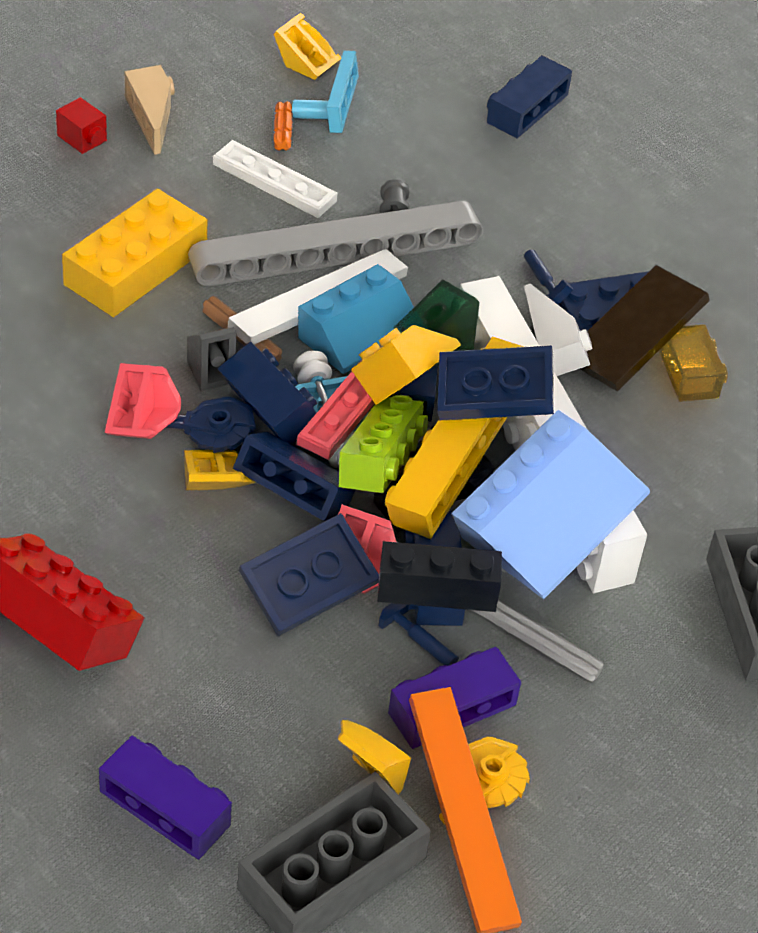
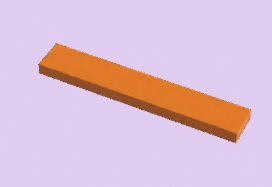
(465, 812)

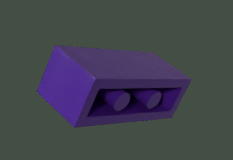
(480, 685)
(165, 796)

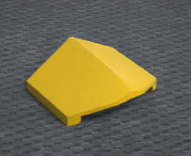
(305, 48)
(212, 470)
(375, 754)

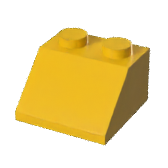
(400, 360)

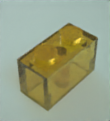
(694, 364)

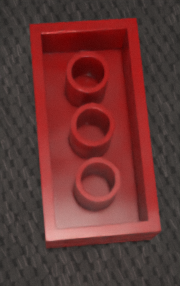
(63, 605)

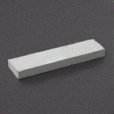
(275, 178)

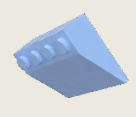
(550, 504)

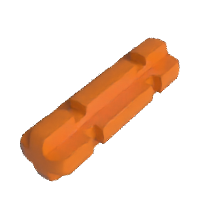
(283, 126)

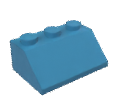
(353, 316)

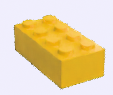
(133, 252)

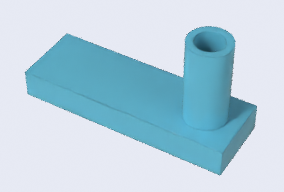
(338, 105)

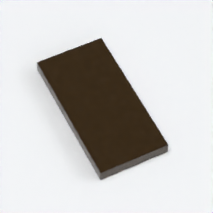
(641, 325)

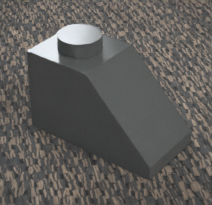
(207, 353)

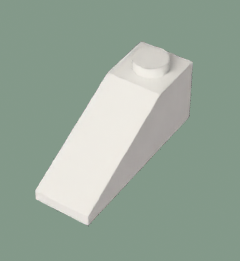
(559, 329)

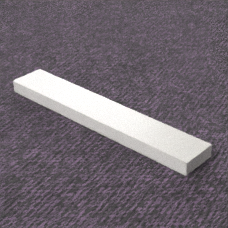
(282, 311)

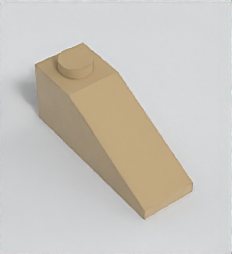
(149, 98)

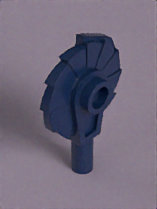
(217, 424)

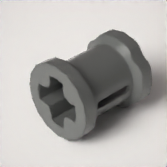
(394, 196)

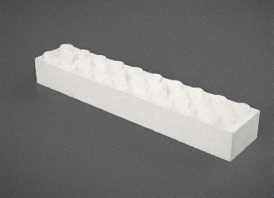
(619, 554)

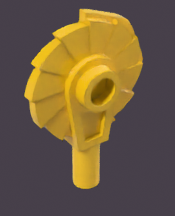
(499, 771)

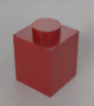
(81, 125)

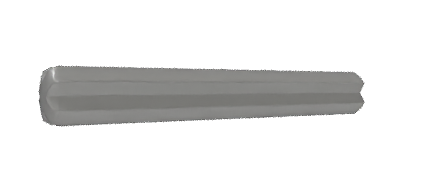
(545, 641)

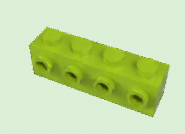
(382, 444)

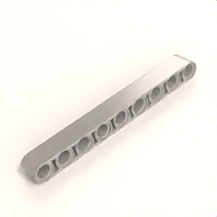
(333, 243)

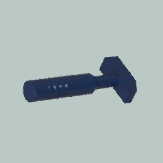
(556, 293)
(395, 612)

